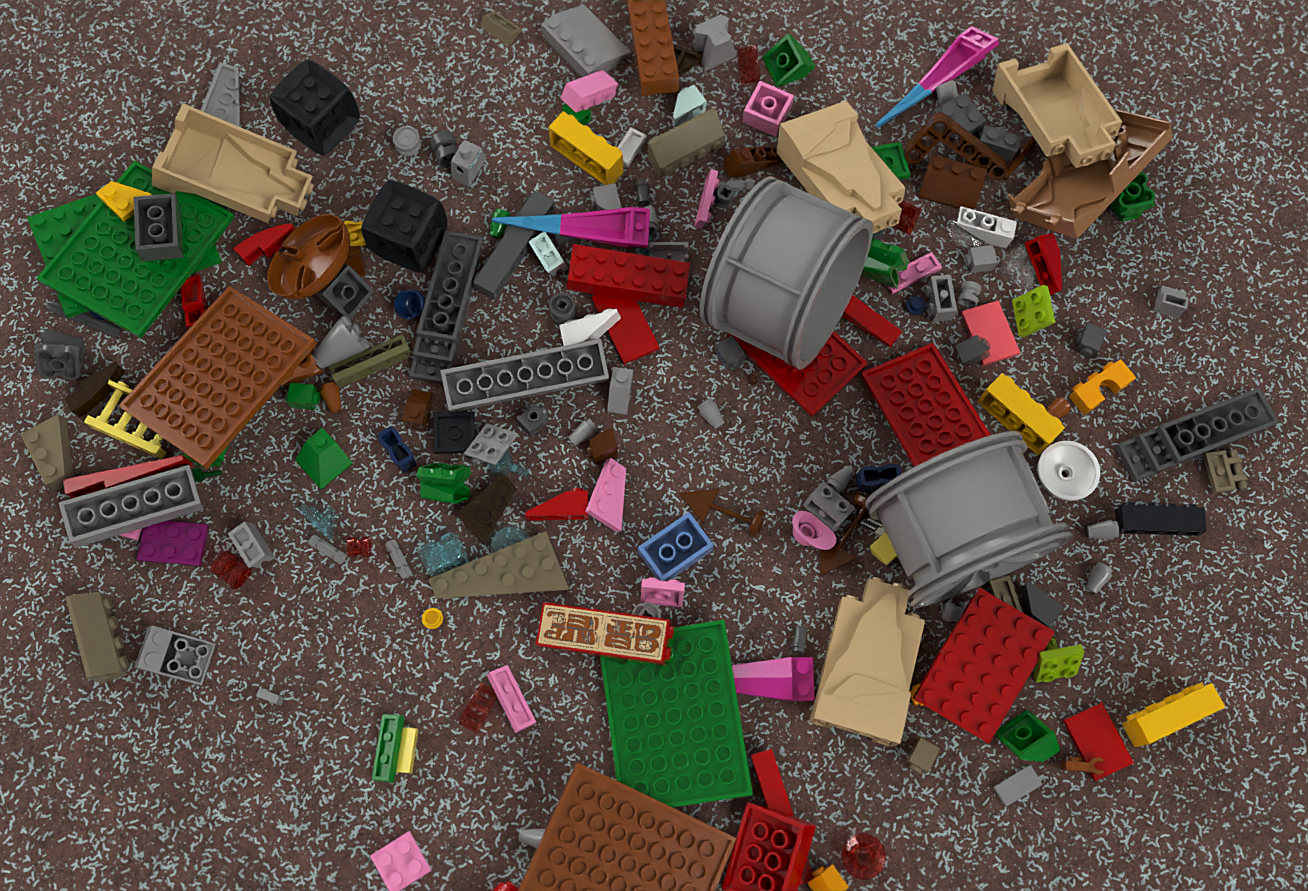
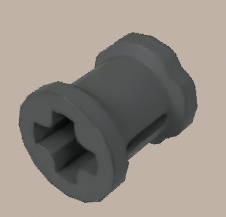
(725, 196)

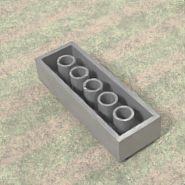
(130, 506)

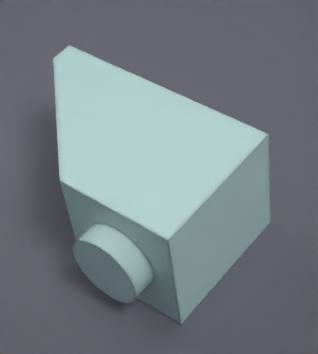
(688, 105)

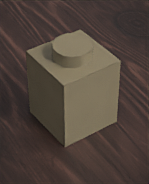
(922, 756)

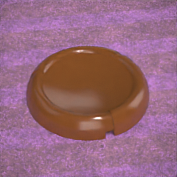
(310, 258)

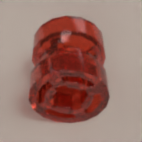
(359, 546)

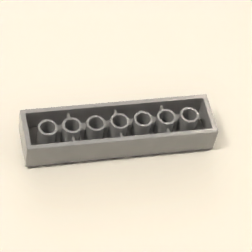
(524, 375)

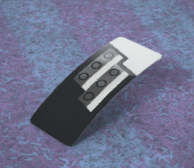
(867, 522)

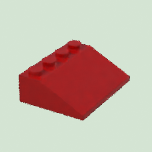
(768, 851)

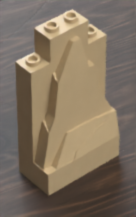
(1060, 106)
(840, 166)
(230, 167)
(869, 664)

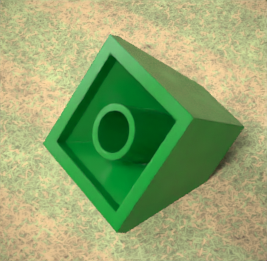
(788, 61)
(322, 458)
(1028, 738)

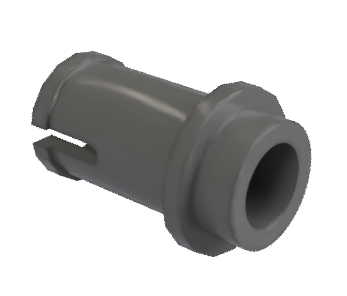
(641, 188)
(799, 640)

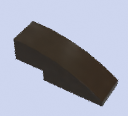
(94, 389)

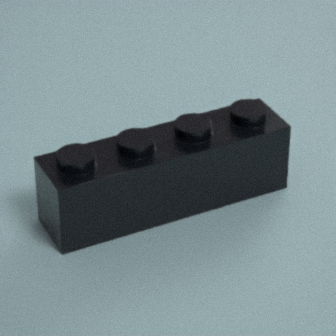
(1161, 519)

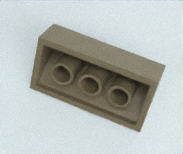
(686, 143)
(97, 636)

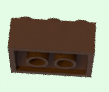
(952, 183)

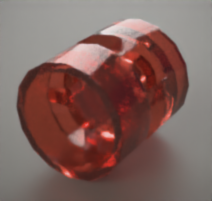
(231, 570)

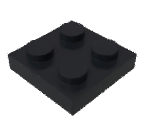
(453, 432)

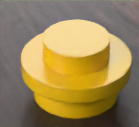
(432, 618)

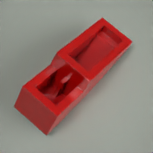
(264, 242)
(193, 299)

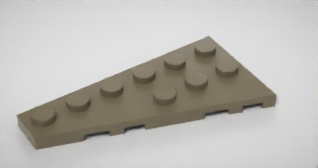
(515, 569)

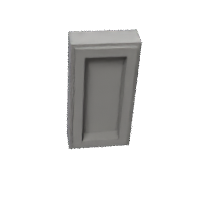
(1017, 785)

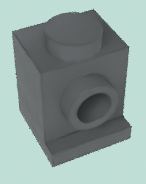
(532, 426)

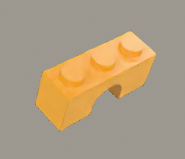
(1115, 377)

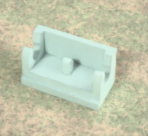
(548, 254)

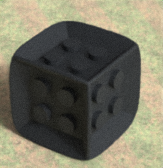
(315, 107)
(404, 226)

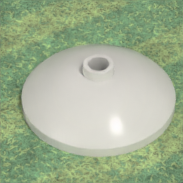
(1077, 462)

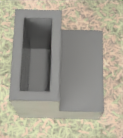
(1171, 302)

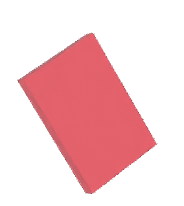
(990, 323)

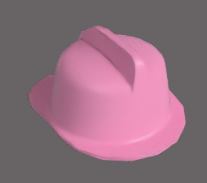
(811, 531)

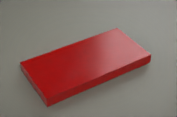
(631, 333)

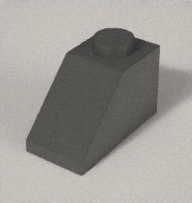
(1039, 605)

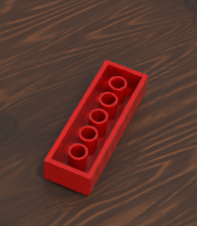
(628, 276)

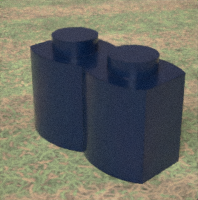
(397, 449)
(873, 477)

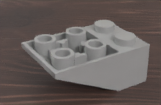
(174, 655)

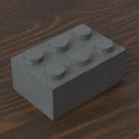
(158, 227)

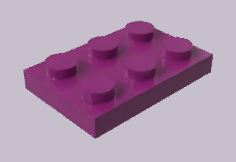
(173, 543)

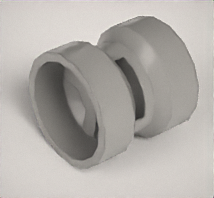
(970, 291)

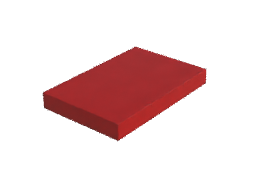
(1097, 737)

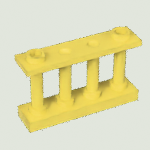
(117, 431)

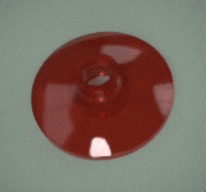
(875, 856)

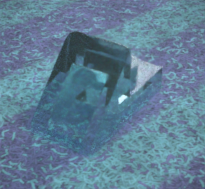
(323, 522)

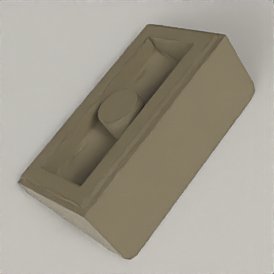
(500, 27)

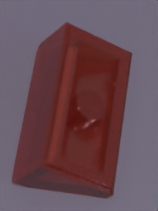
(749, 64)

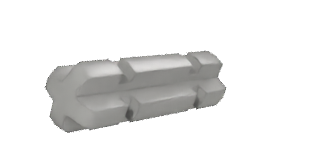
(738, 184)
(327, 549)
(398, 559)

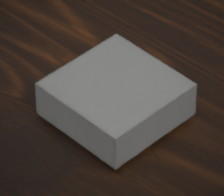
(946, 92)
(271, 697)

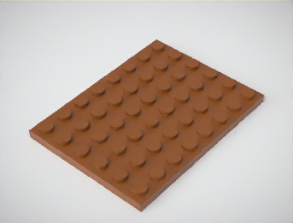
(218, 376)
(623, 841)

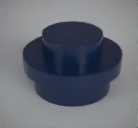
(915, 305)

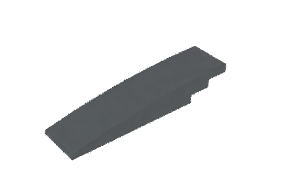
(446, 306)
(1196, 434)

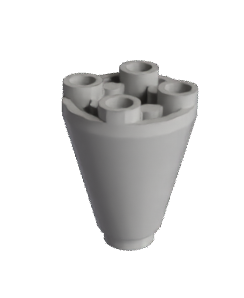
(340, 343)

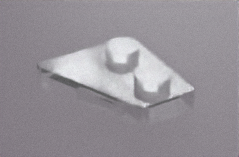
(1018, 267)

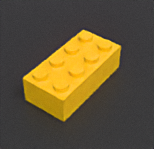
(586, 149)
(1020, 413)
(1172, 714)

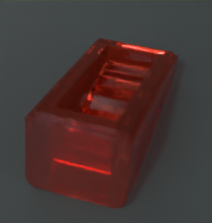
(470, 724)

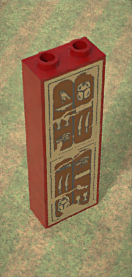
(605, 633)

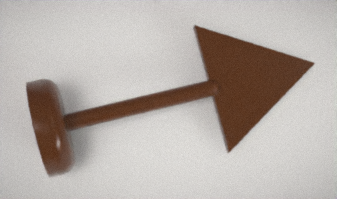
(702, 501)
(836, 556)

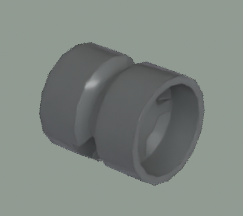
(444, 146)
(562, 308)

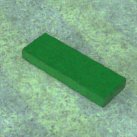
(388, 748)

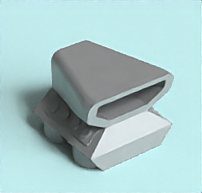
(713, 42)

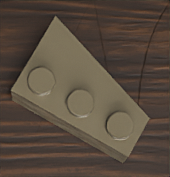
(50, 450)

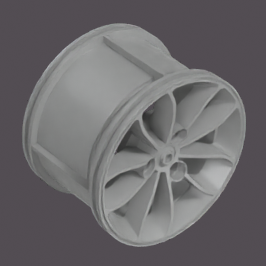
(785, 271)
(966, 518)

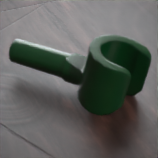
(200, 476)

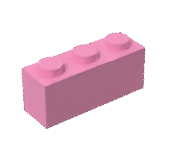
(589, 91)

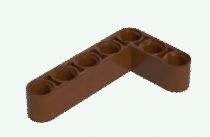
(958, 144)

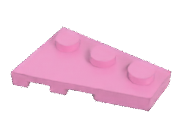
(608, 495)

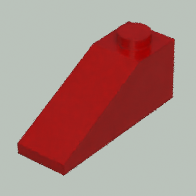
(1046, 261)
(566, 506)

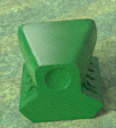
(1134, 199)
(884, 263)
(444, 482)

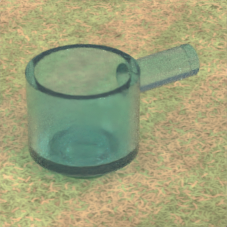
(507, 465)

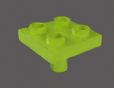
(1033, 311)
(1058, 662)

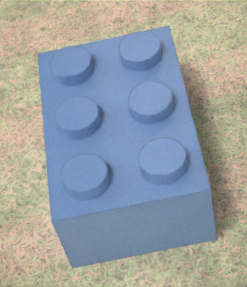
(675, 548)

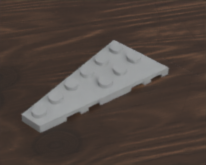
(223, 95)

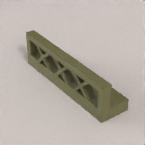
(371, 364)

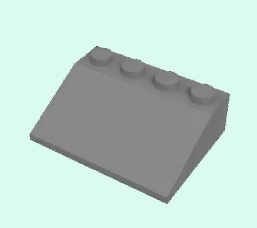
(583, 41)

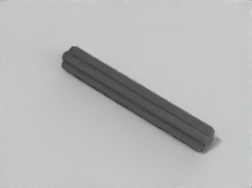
(86, 320)

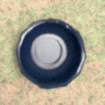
(409, 304)

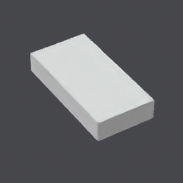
(631, 145)

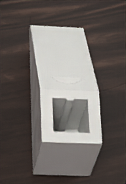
(987, 227)
(588, 327)

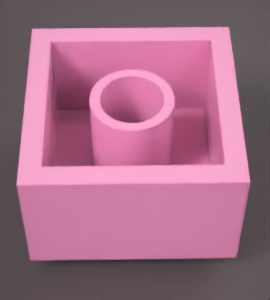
(767, 108)

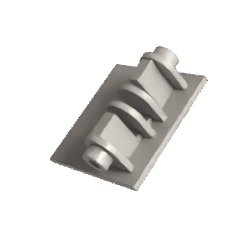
(490, 444)

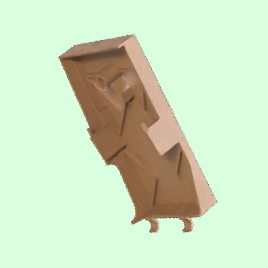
(1072, 197)

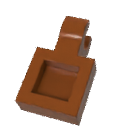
(1077, 765)

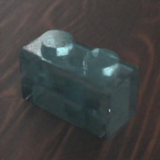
(442, 554)

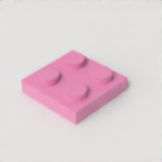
(662, 592)
(401, 862)

